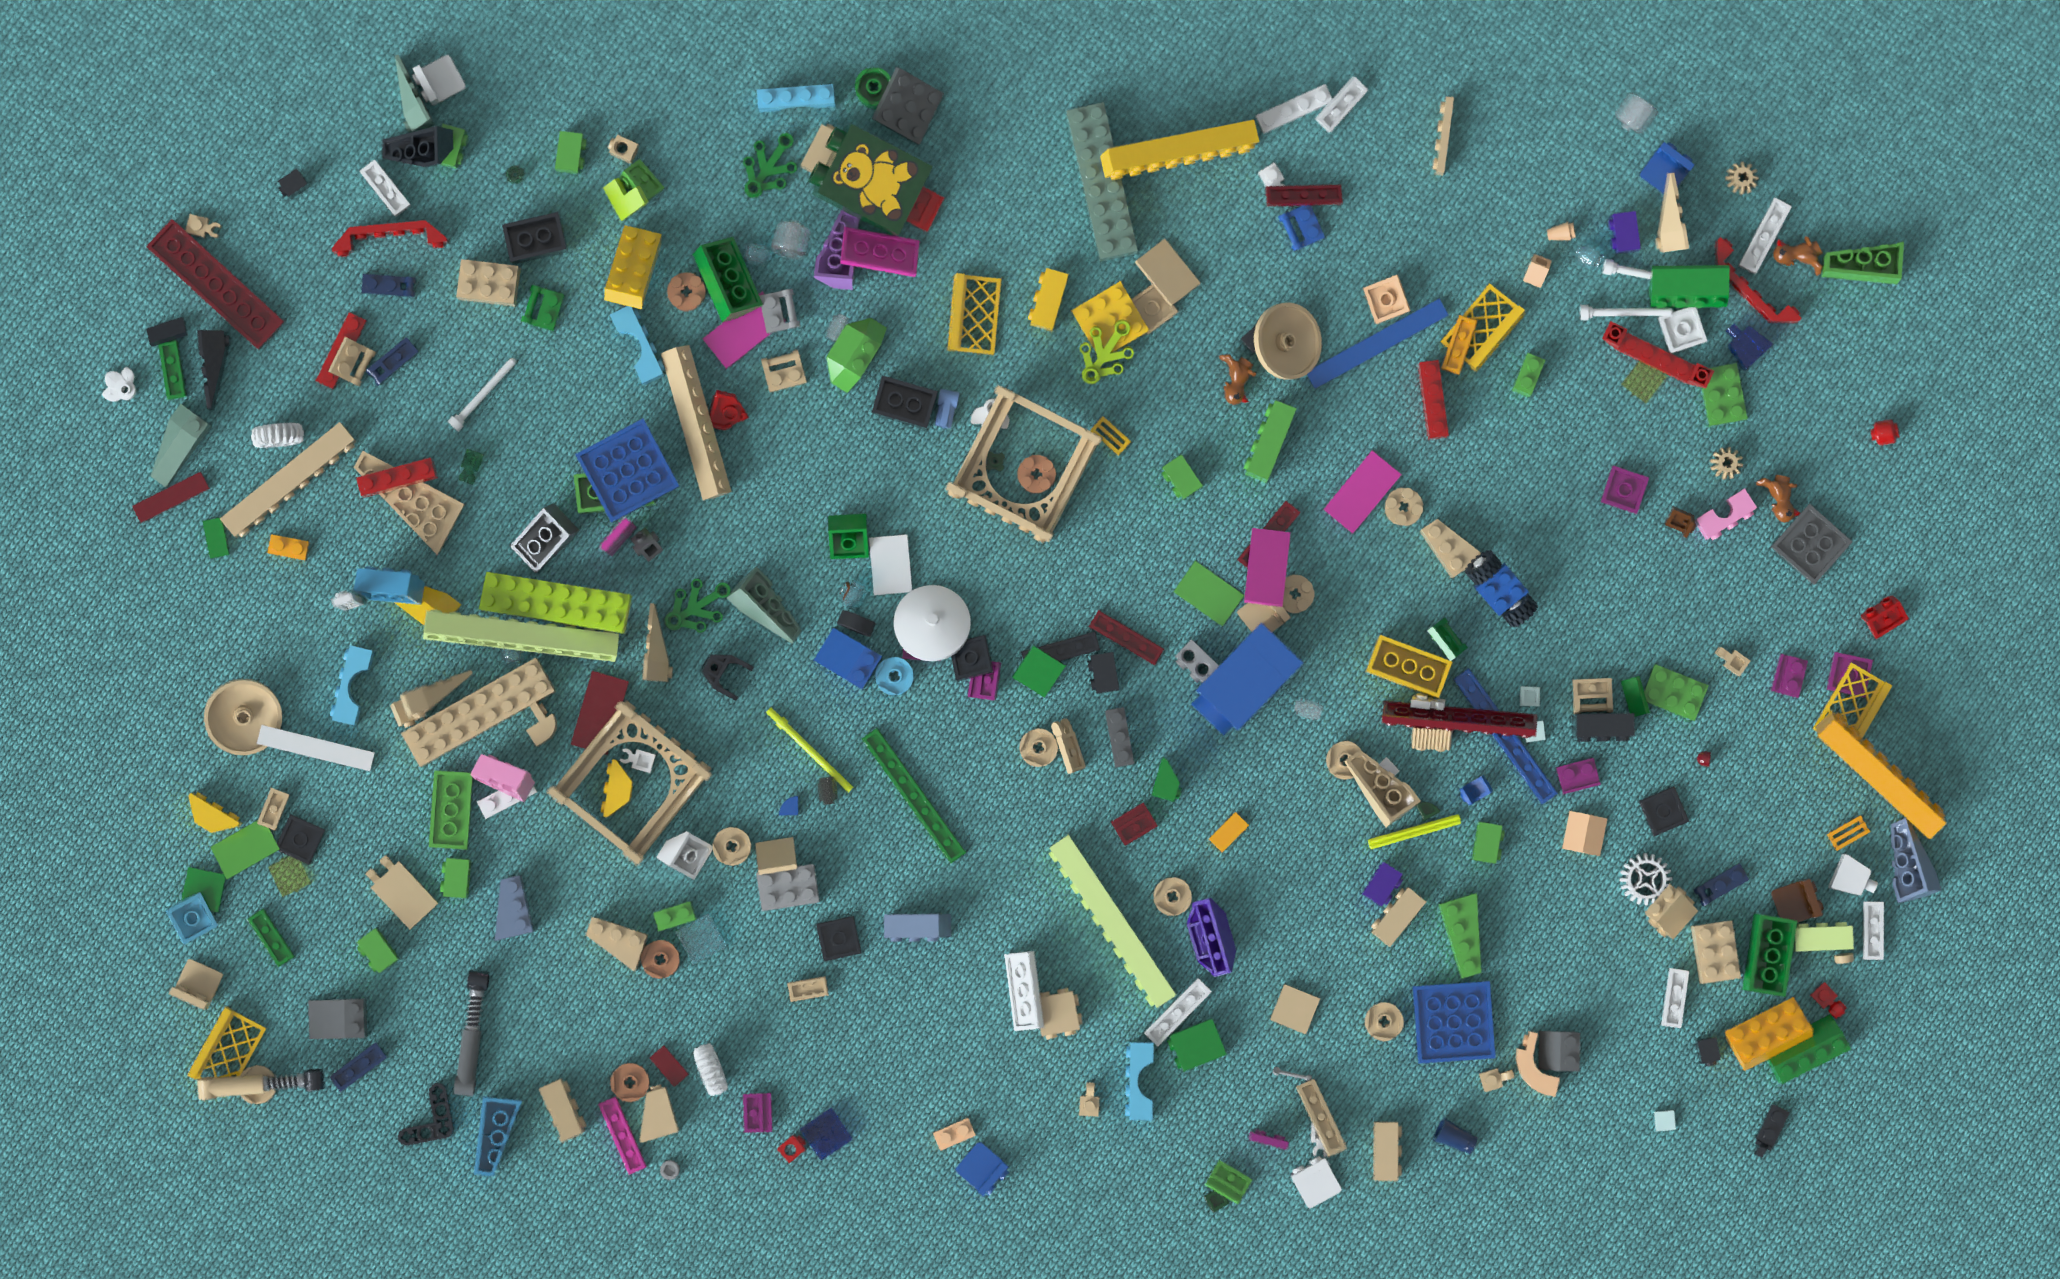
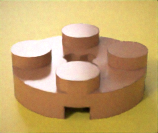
(693, 283)
(1027, 480)
(650, 963)
(638, 1089)

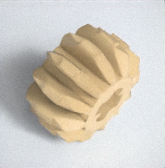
(1746, 184)
(1720, 458)

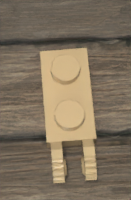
(1068, 745)

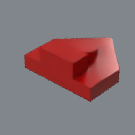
(726, 410)

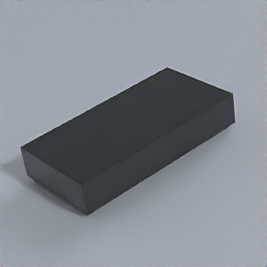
(167, 331)

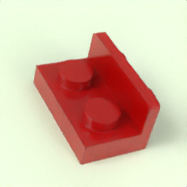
(1884, 616)

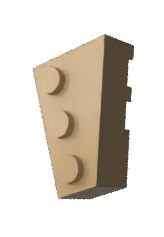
(618, 940)
(563, 1109)

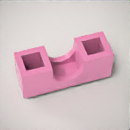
(1740, 506)

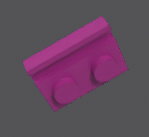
(1789, 675)
(986, 685)
(1578, 776)
(757, 1112)
(1261, 1137)

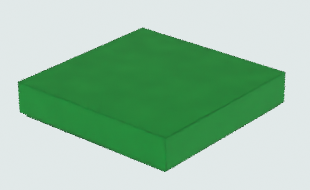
(1038, 671)
(208, 884)

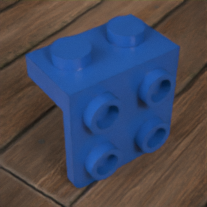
(1666, 161)
(982, 1169)

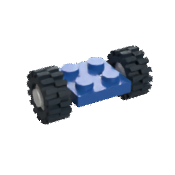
(1501, 588)

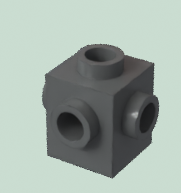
(646, 544)

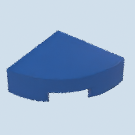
(789, 807)

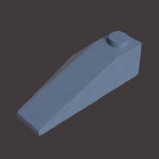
(1912, 867)

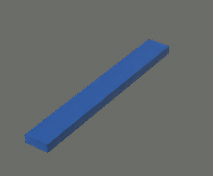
(1377, 343)
(1510, 744)

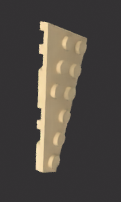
(419, 505)

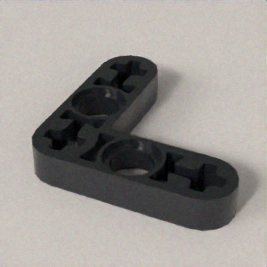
(434, 1127)

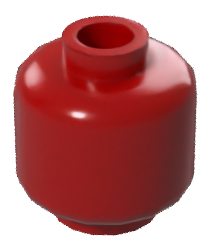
(1885, 432)

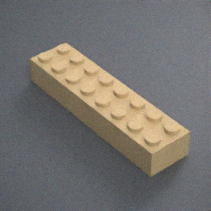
(478, 712)

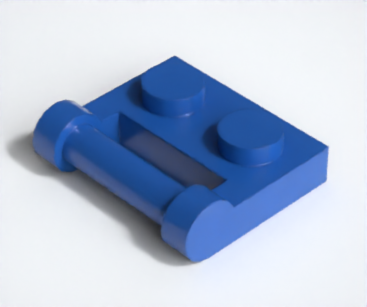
(1307, 224)

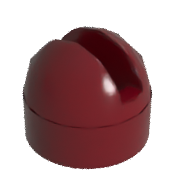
(1704, 758)

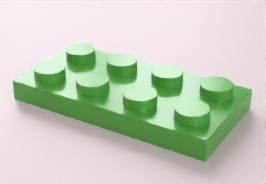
(451, 810)

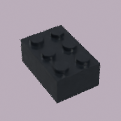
(535, 238)
(904, 402)
(1603, 727)

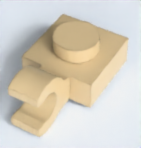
(1734, 661)
(1493, 1079)
(1089, 1104)

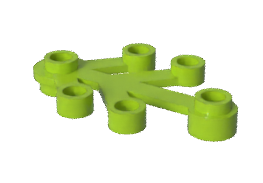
(1104, 355)

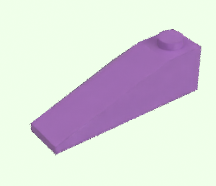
(828, 261)

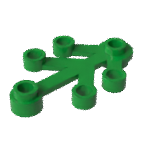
(768, 168)
(694, 607)

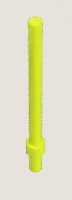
(782, 723)

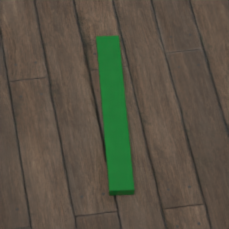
(913, 795)

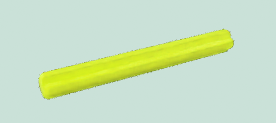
(1414, 831)

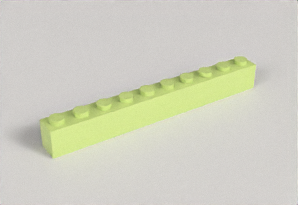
(520, 635)
(1112, 921)

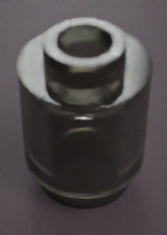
(827, 790)

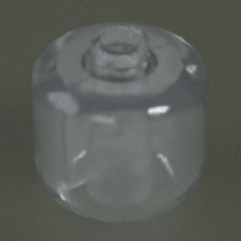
(1635, 113)
(791, 240)

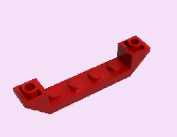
(345, 243)
(1789, 314)
(1657, 358)

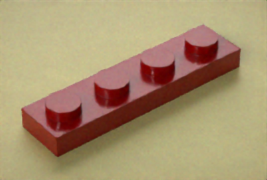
(350, 329)

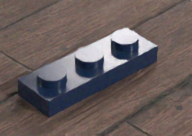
(358, 1067)

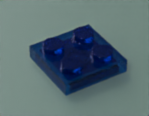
(826, 1134)

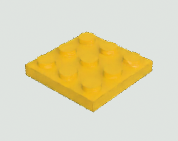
(1105, 311)

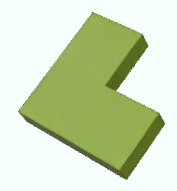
(623, 202)

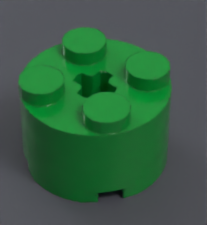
(870, 77)

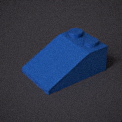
(848, 658)

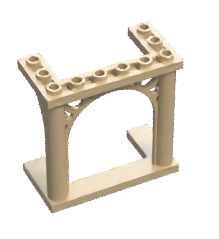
(964, 480)
(601, 744)

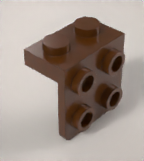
(1797, 901)

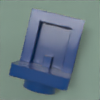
(1475, 790)

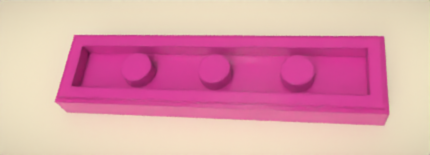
(622, 1135)

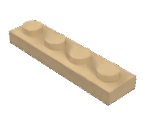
(1444, 129)
(1321, 1117)

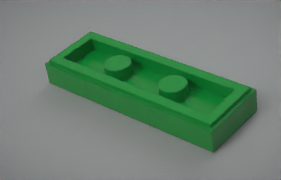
(172, 370)
(271, 937)

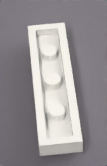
(1294, 109)
(1765, 235)
(347, 601)
(1177, 1012)

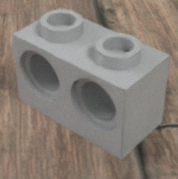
(1200, 657)

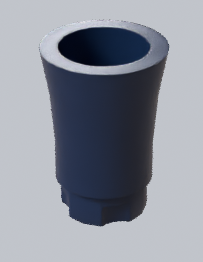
(1454, 1136)

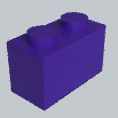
(1625, 232)
(1382, 884)

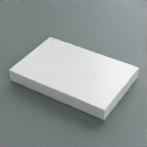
(890, 564)

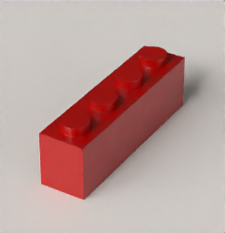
(1433, 400)
(397, 477)

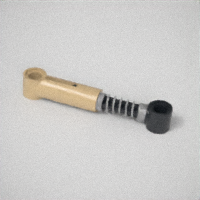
(257, 1084)

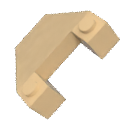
(418, 701)

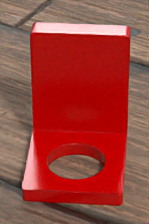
(799, 1144)

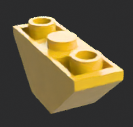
(617, 789)
(211, 815)

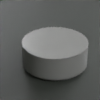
(669, 1169)

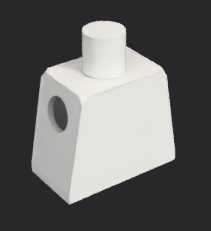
(1852, 877)

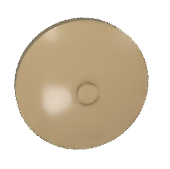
(1287, 341)
(236, 715)

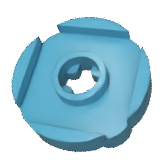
(884, 680)

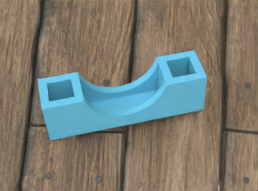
(802, 96)
(627, 323)
(356, 662)
(1139, 1106)

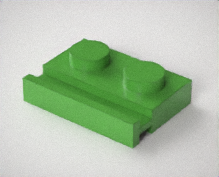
(1228, 1182)

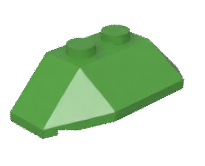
(854, 352)

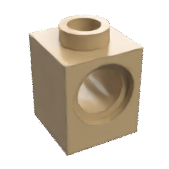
(631, 152)

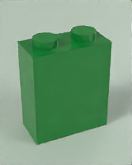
(1196, 1045)

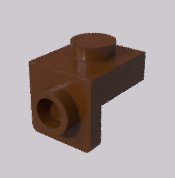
(1681, 521)

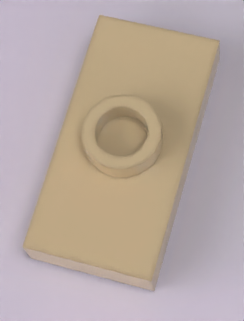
(808, 988)

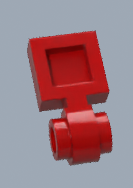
(1824, 996)

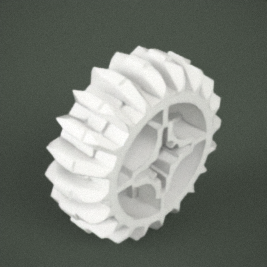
(277, 435)
(1651, 886)
(710, 1069)

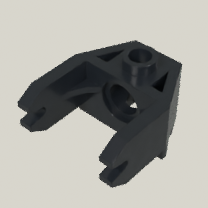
(721, 662)

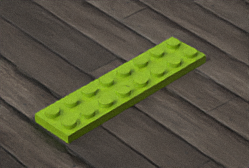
(555, 602)

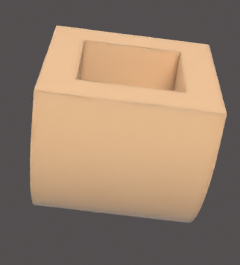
(1537, 270)

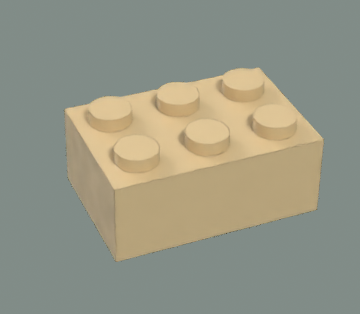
(488, 282)
(1715, 952)

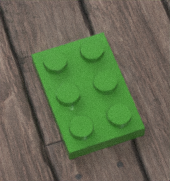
(1724, 396)
(1674, 692)

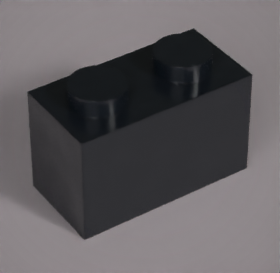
(1104, 673)

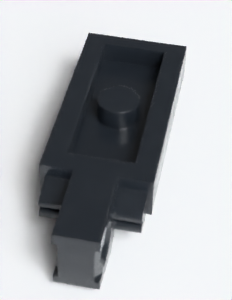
(1770, 1129)

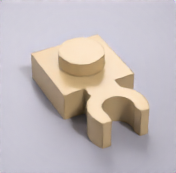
(200, 226)

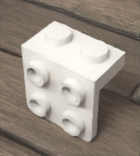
(438, 80)
(1315, 1182)

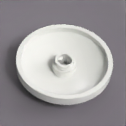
(932, 623)

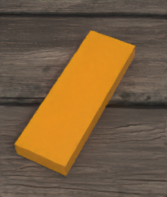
(1459, 345)

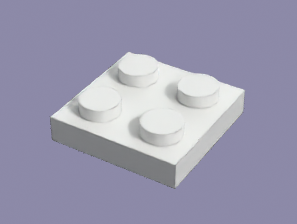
(1682, 329)

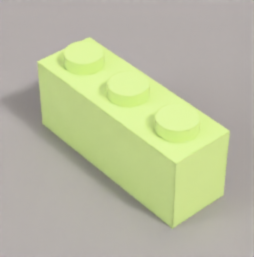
(1823, 937)

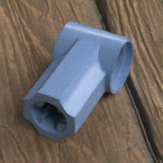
(947, 404)

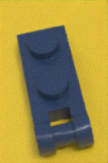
(387, 285)
(392, 361)
(1721, 884)

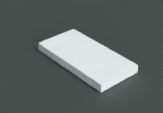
(1024, 991)

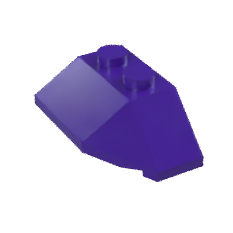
(1211, 937)

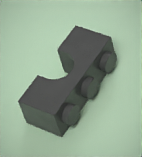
(1119, 737)

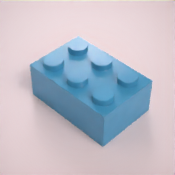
(389, 585)

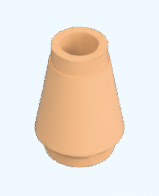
(1561, 232)

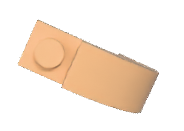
(1531, 1075)

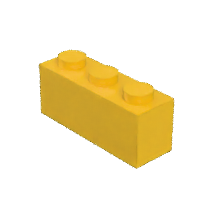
(1048, 299)

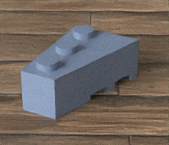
(513, 909)
(917, 926)

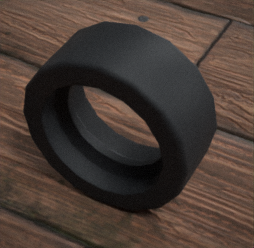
(856, 623)

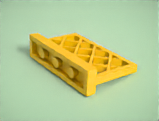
(957, 314)
(1499, 333)
(1872, 706)
(214, 1038)

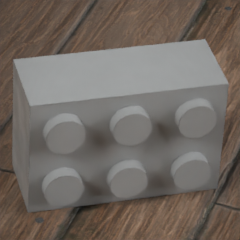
(788, 888)

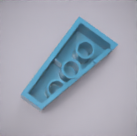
(494, 1129)

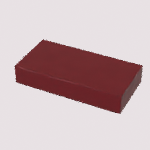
(669, 1066)

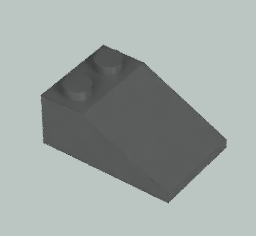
(544, 537)
(337, 1018)

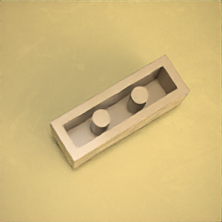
(1397, 916)
(1386, 1151)

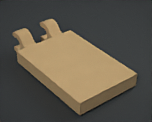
(402, 892)

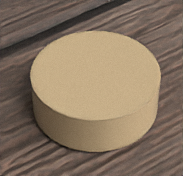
(1844, 958)

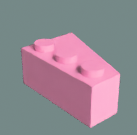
(503, 777)

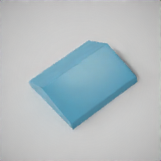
(191, 918)

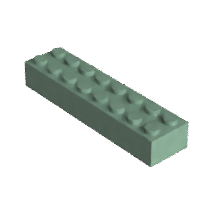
(1103, 195)

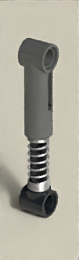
(470, 1041)

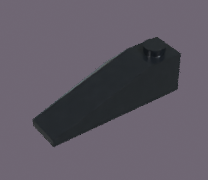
(419, 148)
(214, 351)

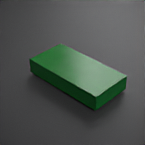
(216, 538)
(1635, 696)

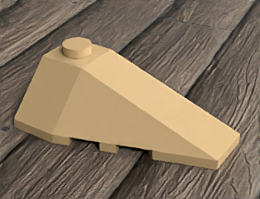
(1671, 231)

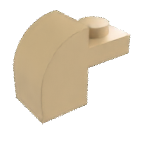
(545, 728)

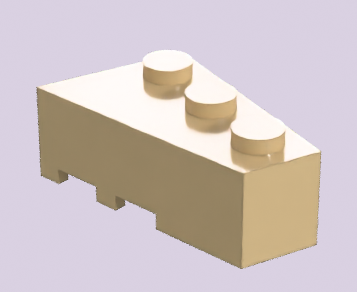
(1449, 547)

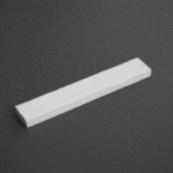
(315, 748)

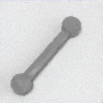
(1276, 1071)

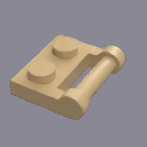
(346, 359)
(785, 377)
(1592, 689)

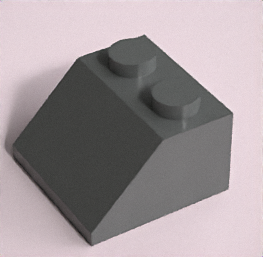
(1559, 1050)

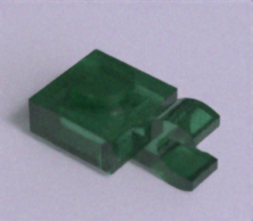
(470, 463)

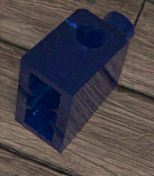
(1747, 345)

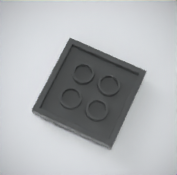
(907, 106)
(1811, 544)

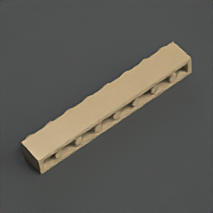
(696, 422)
(288, 480)

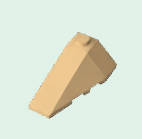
(656, 660)
(1384, 792)

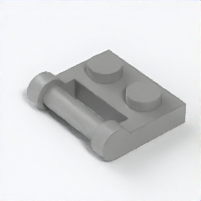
(773, 313)

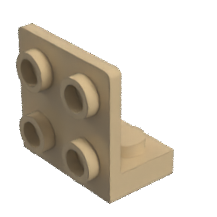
(1270, 616)
(197, 984)

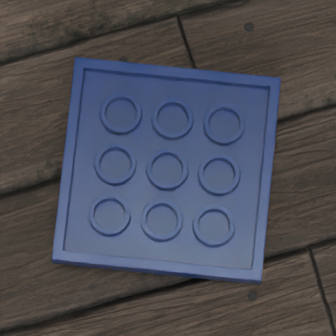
(627, 470)
(1453, 1022)

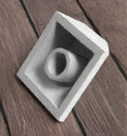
(685, 854)

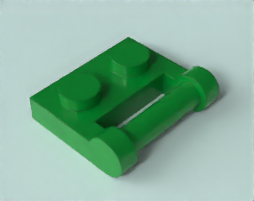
(548, 311)
(1447, 639)

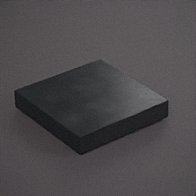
(973, 659)
(1663, 811)
(300, 839)
(838, 938)

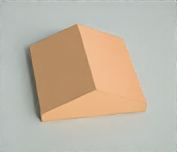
(1387, 299)
(1584, 833)

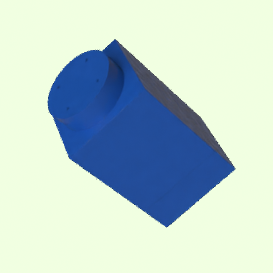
(1245, 680)

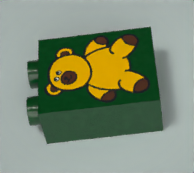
(869, 178)

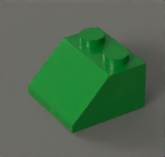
(848, 536)
(1166, 783)

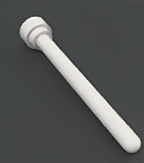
(1612, 267)
(1587, 312)
(458, 420)

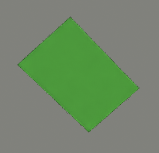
(1208, 593)
(244, 849)

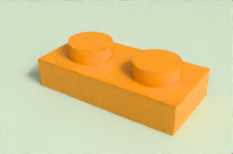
(288, 547)

